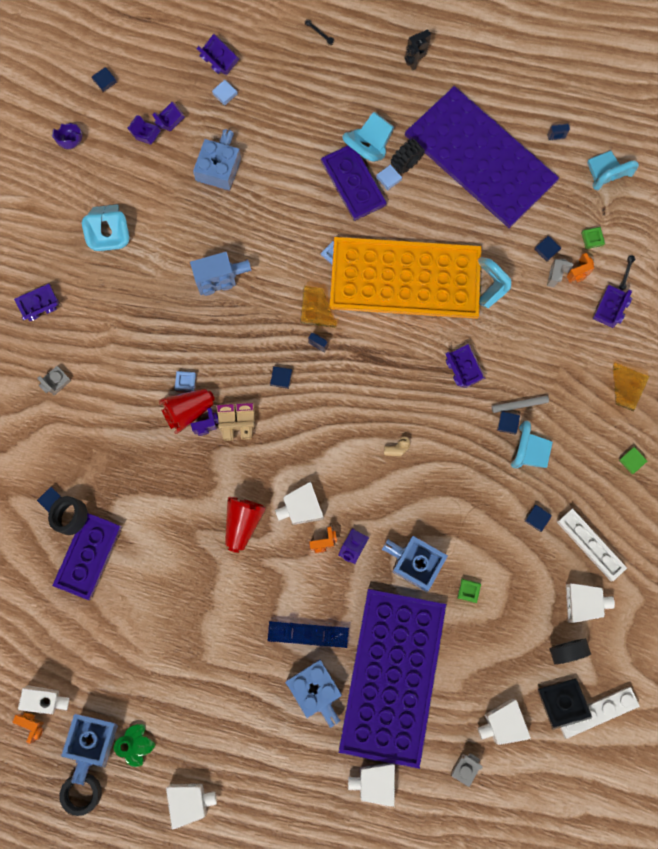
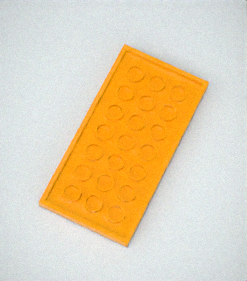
(405, 277)

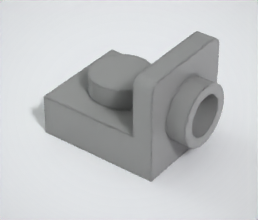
(556, 271)
(53, 381)
(466, 769)

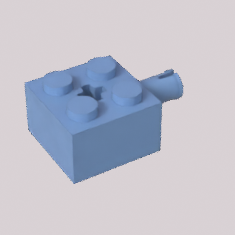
(218, 162)
(217, 273)
(414, 551)
(322, 700)
(85, 754)

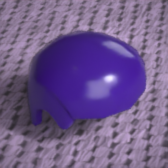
(67, 136)

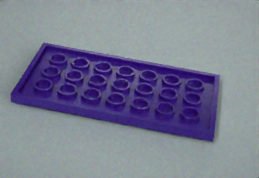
(482, 157)
(392, 679)

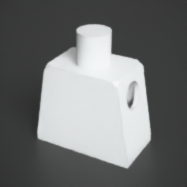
(301, 506)
(586, 603)
(33, 700)
(505, 724)
(375, 784)
(188, 803)

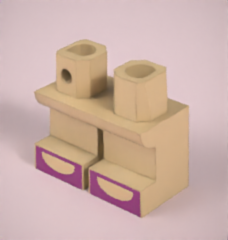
(228, 423)

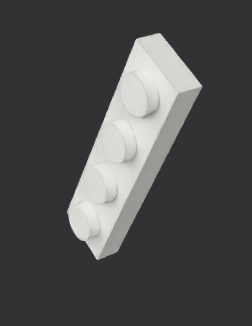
(592, 545)
(604, 710)

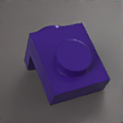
(168, 117)
(143, 131)
(203, 427)
(353, 546)

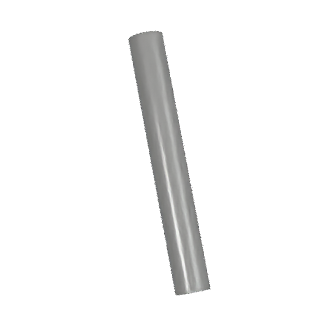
(520, 404)

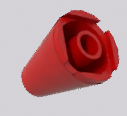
(186, 408)
(241, 522)

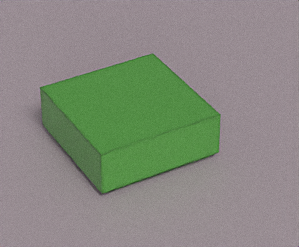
(593, 238)
(633, 460)
(469, 591)

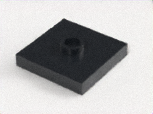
(564, 704)

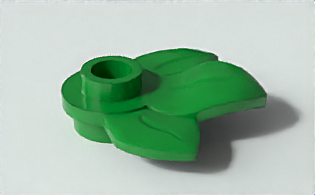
(137, 745)

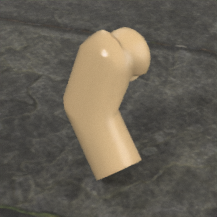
(399, 449)

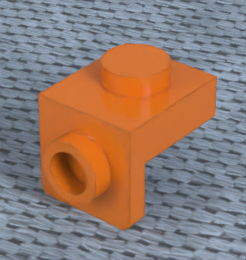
(581, 272)
(321, 545)
(29, 722)

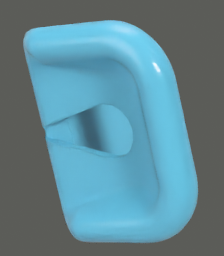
(375, 132)
(607, 168)
(92, 228)
(501, 283)
(532, 449)

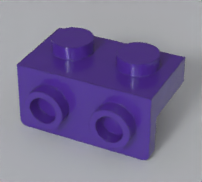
(219, 55)
(36, 302)
(612, 306)
(464, 366)

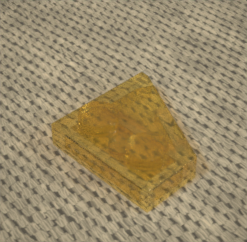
(315, 308)
(628, 386)

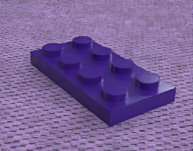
(353, 182)
(87, 557)

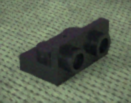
(417, 48)

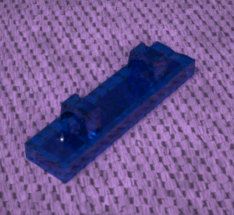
(308, 634)

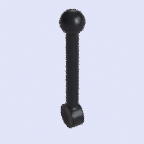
(330, 40)
(630, 260)

